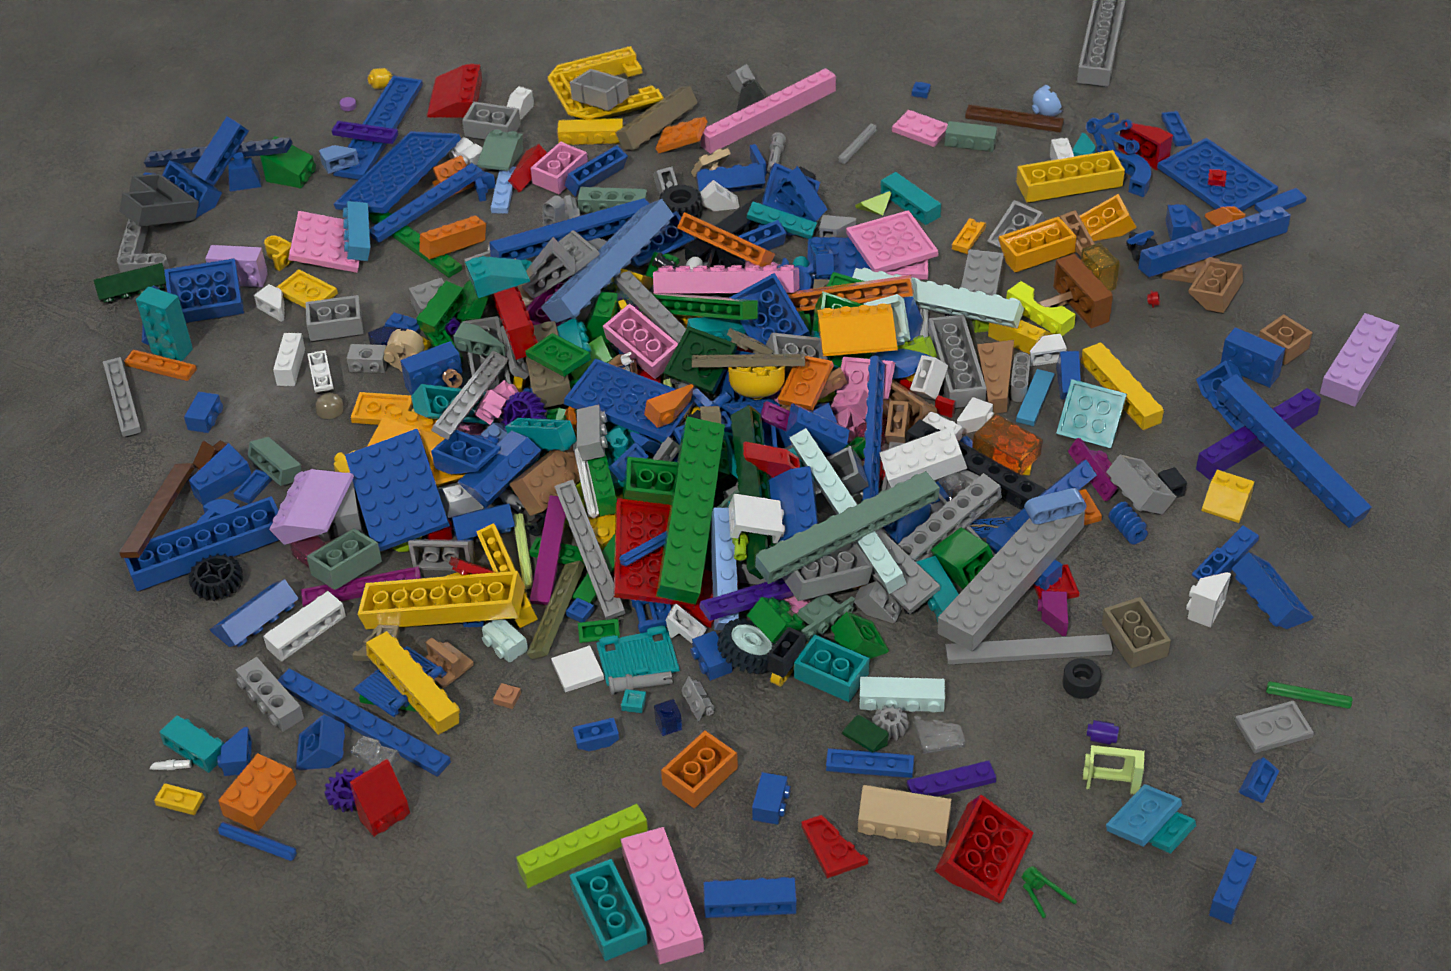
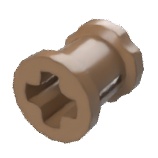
(455, 382)

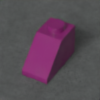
(1054, 610)

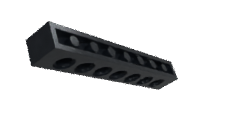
(1014, 487)

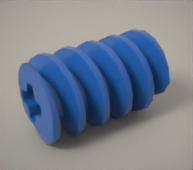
(1128, 523)

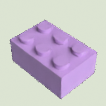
(249, 262)

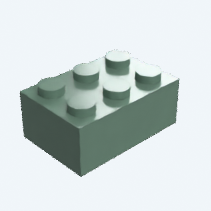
(344, 559)

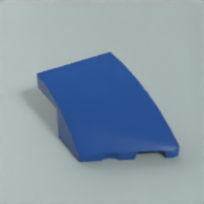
(905, 361)

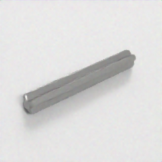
(857, 143)

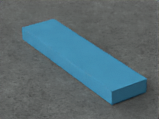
(1035, 397)

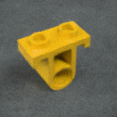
(278, 250)

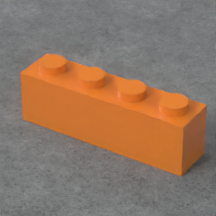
(452, 237)

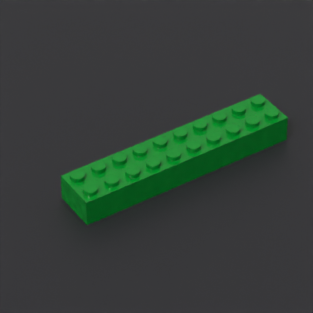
(690, 511)

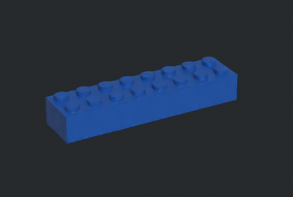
(227, 533)

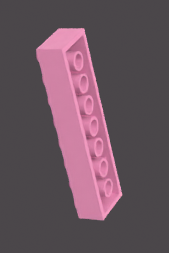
(720, 279)

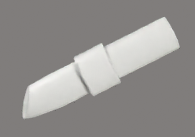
(171, 765)

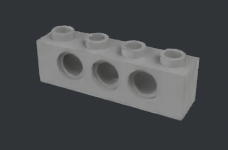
(269, 694)

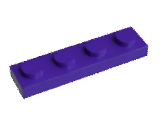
(365, 132)
(953, 780)

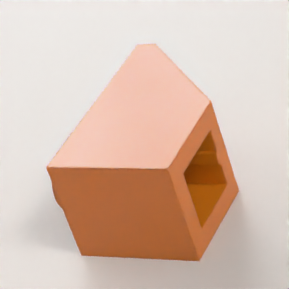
(1224, 215)

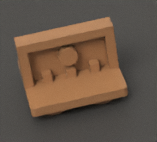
(449, 658)

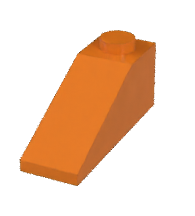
(666, 407)

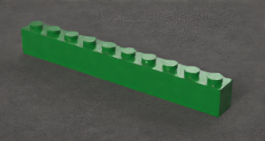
(601, 480)

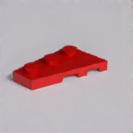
(830, 848)

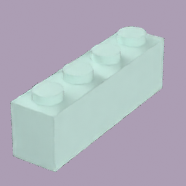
(907, 693)

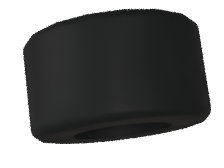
(1081, 668)

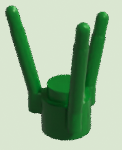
(1036, 880)

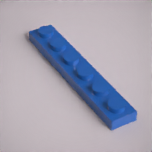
(1075, 478)

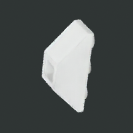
(320, 372)

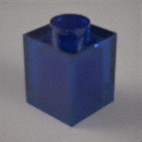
(668, 717)

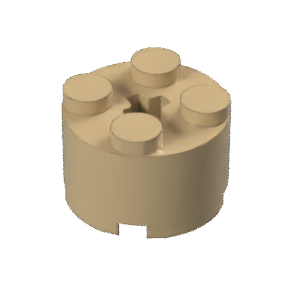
(402, 345)

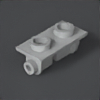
(696, 698)

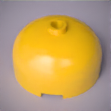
(756, 381)

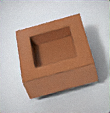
(507, 696)

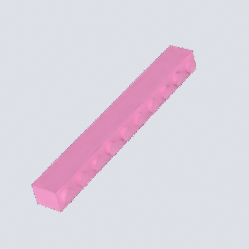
(768, 110)

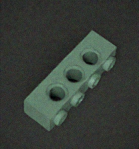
(596, 199)

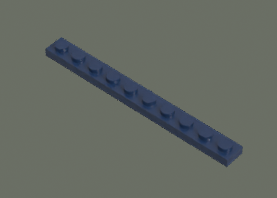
(191, 155)

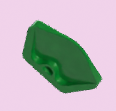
(473, 306)

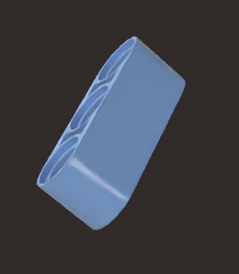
(1055, 506)

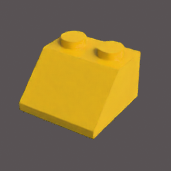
(1228, 496)

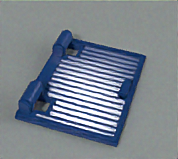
(384, 694)

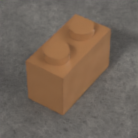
(897, 421)

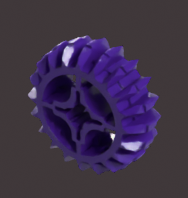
(516, 408)

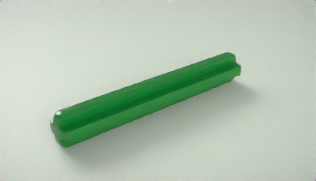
(1309, 694)

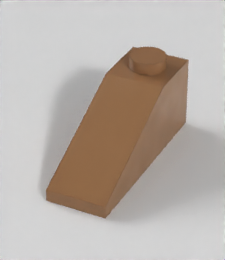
(1074, 222)

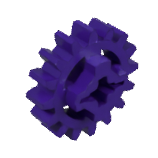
(339, 791)

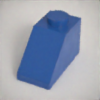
(236, 753)

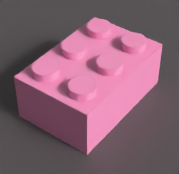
(554, 167)

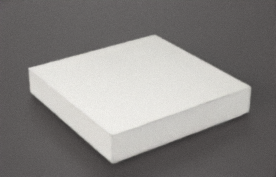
(577, 668)

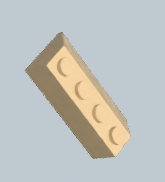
(904, 815)

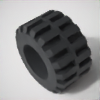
(683, 199)

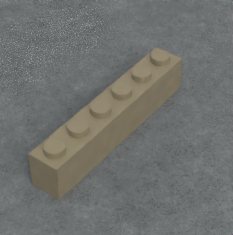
(656, 118)

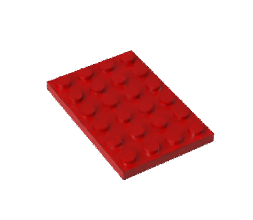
(634, 525)

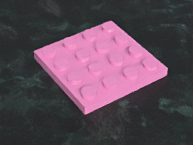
(320, 242)
(892, 242)

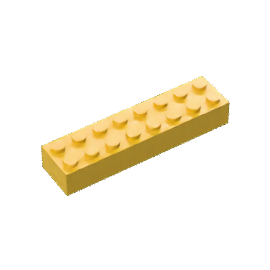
(442, 600)

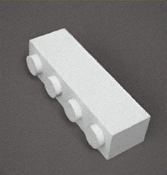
(304, 626)

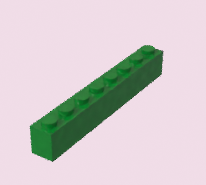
(708, 306)

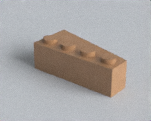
(996, 367)

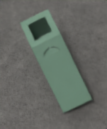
(476, 340)

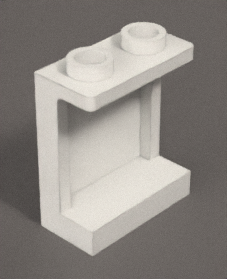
(755, 516)

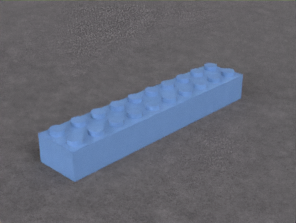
(613, 256)

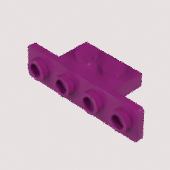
(1100, 464)

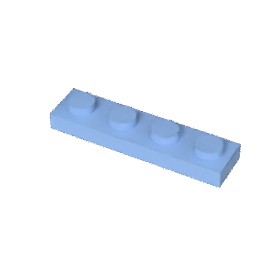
(502, 192)

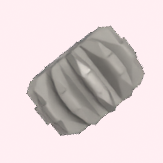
(892, 721)

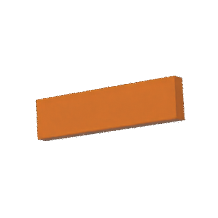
(160, 365)

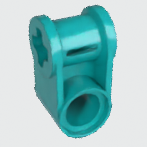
(616, 442)

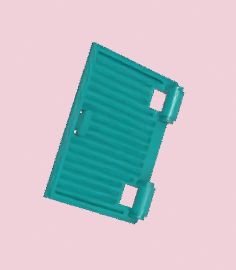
(638, 654)

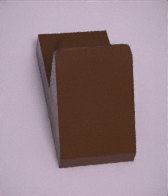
(206, 453)

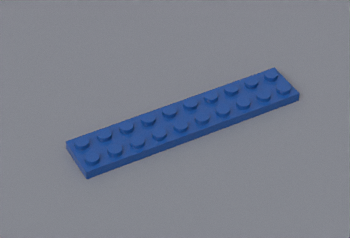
(385, 113)

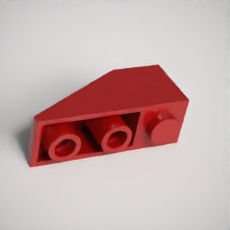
(770, 459)

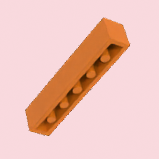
(725, 240)

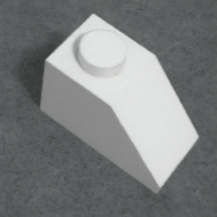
(522, 99)
(718, 198)
(271, 301)
(1047, 350)
(975, 415)

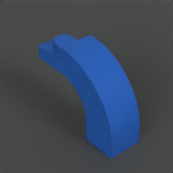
(1138, 170)

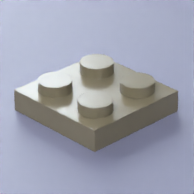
(746, 342)

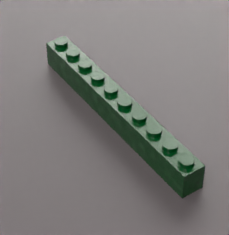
(751, 480)

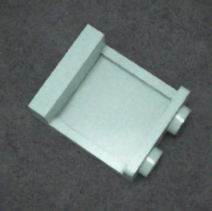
(899, 315)

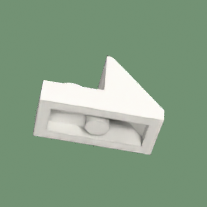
(682, 623)

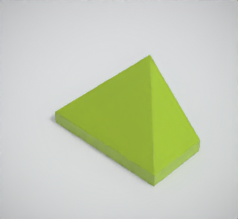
(876, 204)

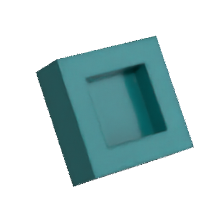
(633, 701)

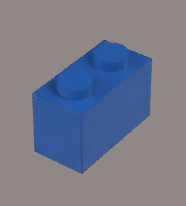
(203, 412)
(708, 656)
(770, 798)

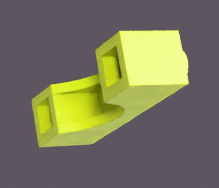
(1056, 319)

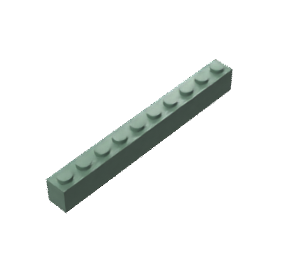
(846, 527)

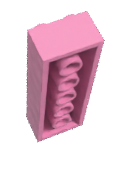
(662, 895)

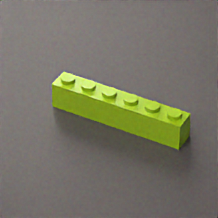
(580, 846)

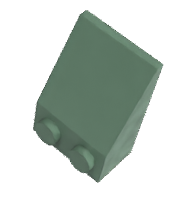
(501, 150)

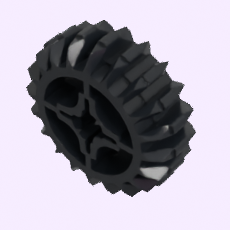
(215, 577)

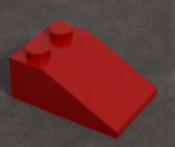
(1153, 142)
(379, 798)

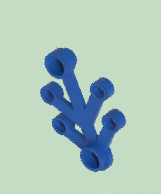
(1110, 134)

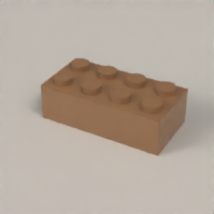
(539, 480)

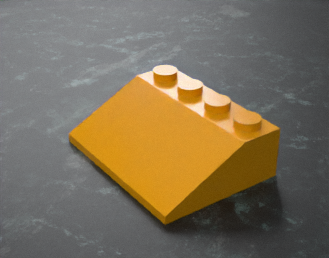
(857, 329)
(400, 421)

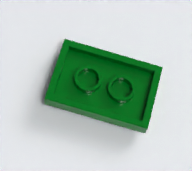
(558, 354)

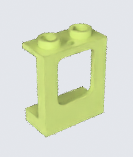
(1131, 771)

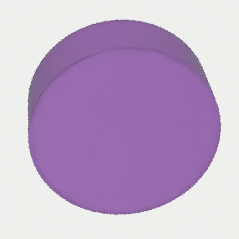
(348, 104)

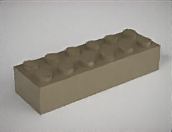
(546, 383)

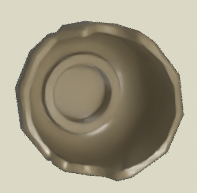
(329, 406)

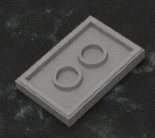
(1274, 726)

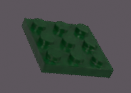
(698, 343)

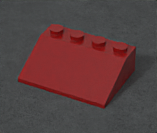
(455, 92)
(984, 850)

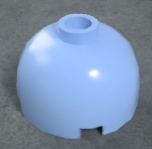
(1046, 102)

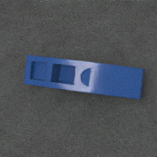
(1227, 556)

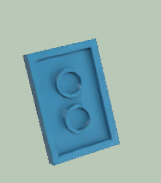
(1144, 815)

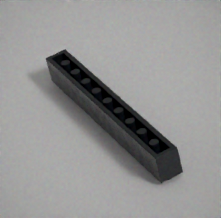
(735, 223)

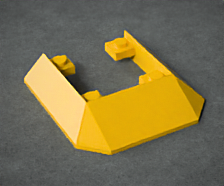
(611, 63)

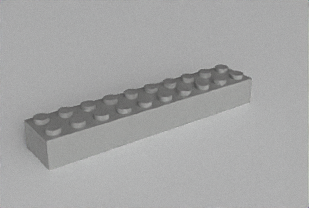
(1101, 42)
(1006, 579)

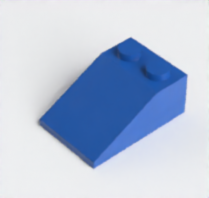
(462, 453)

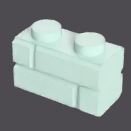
(504, 639)

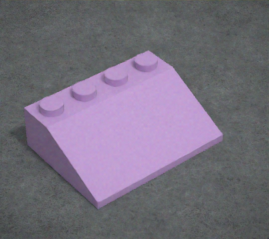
(310, 505)

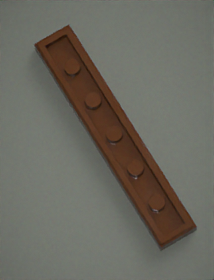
(1014, 118)

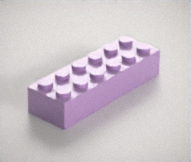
(1359, 359)

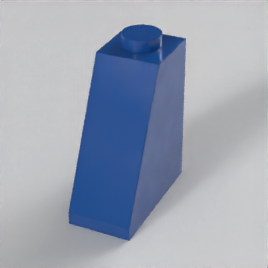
(1067, 368)

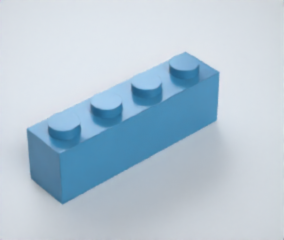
(357, 230)

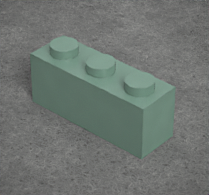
(970, 136)
(273, 460)

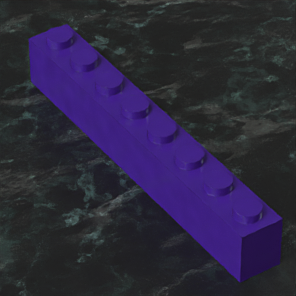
(1244, 442)

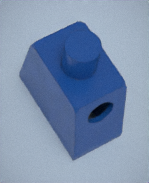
(243, 173)

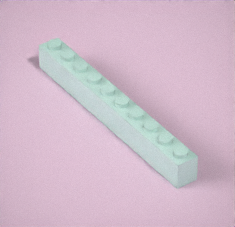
(957, 301)
(840, 500)

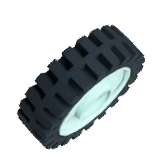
(744, 646)

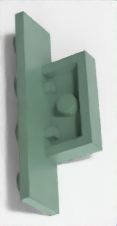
(822, 614)

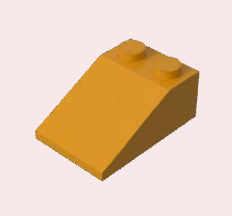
(1108, 219)

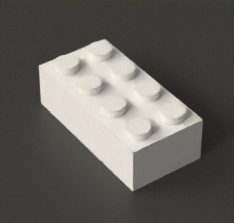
(933, 453)

